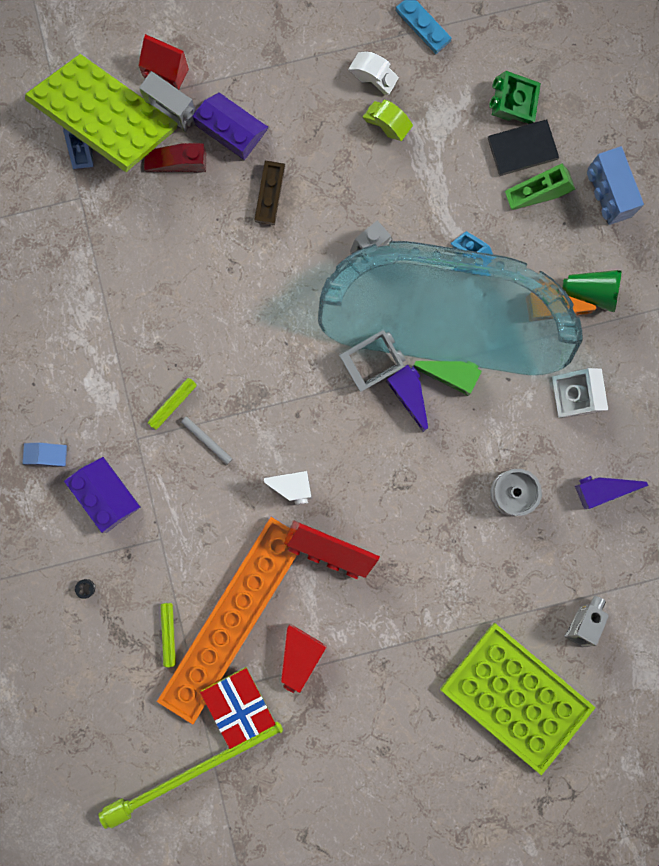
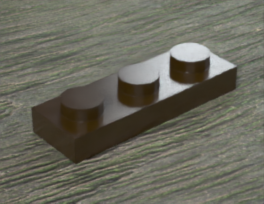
(269, 192)

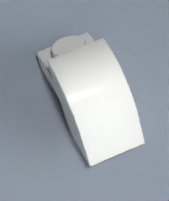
(374, 69)

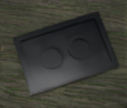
(523, 147)

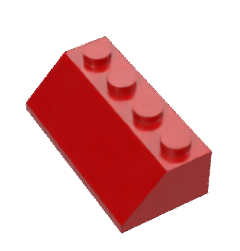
(330, 549)

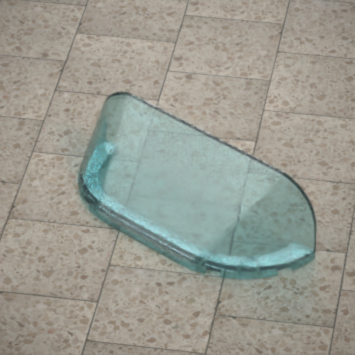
(451, 307)

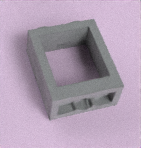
(168, 100)
(397, 356)

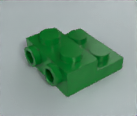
(515, 97)

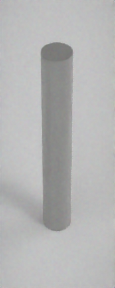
(206, 440)

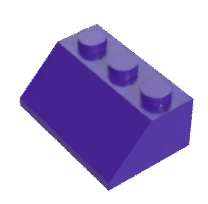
(229, 124)
(102, 494)

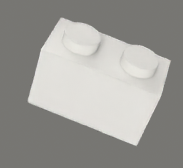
(580, 392)
(292, 486)

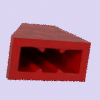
(300, 658)

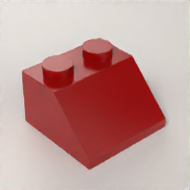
(163, 60)

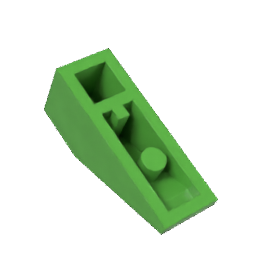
(541, 188)
(454, 374)

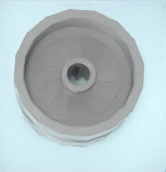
(528, 489)

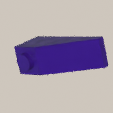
(409, 392)
(601, 490)

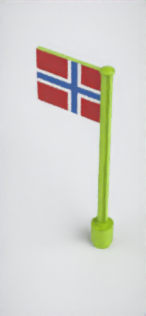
(242, 722)

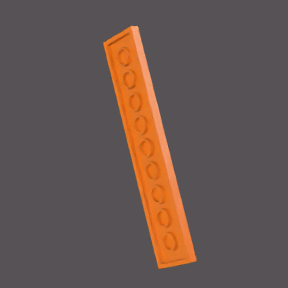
(229, 622)

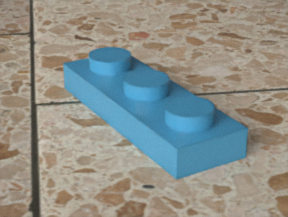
(423, 25)

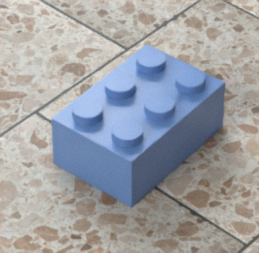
(614, 186)

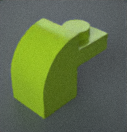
(389, 118)

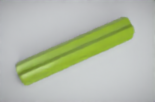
(172, 403)
(168, 641)

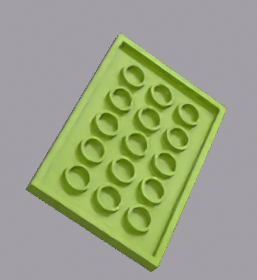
(101, 112)
(517, 698)

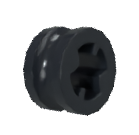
(78, 588)

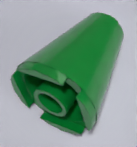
(595, 288)

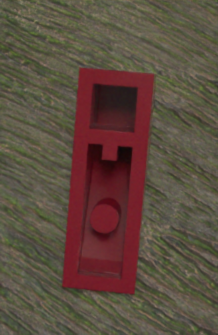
(177, 158)

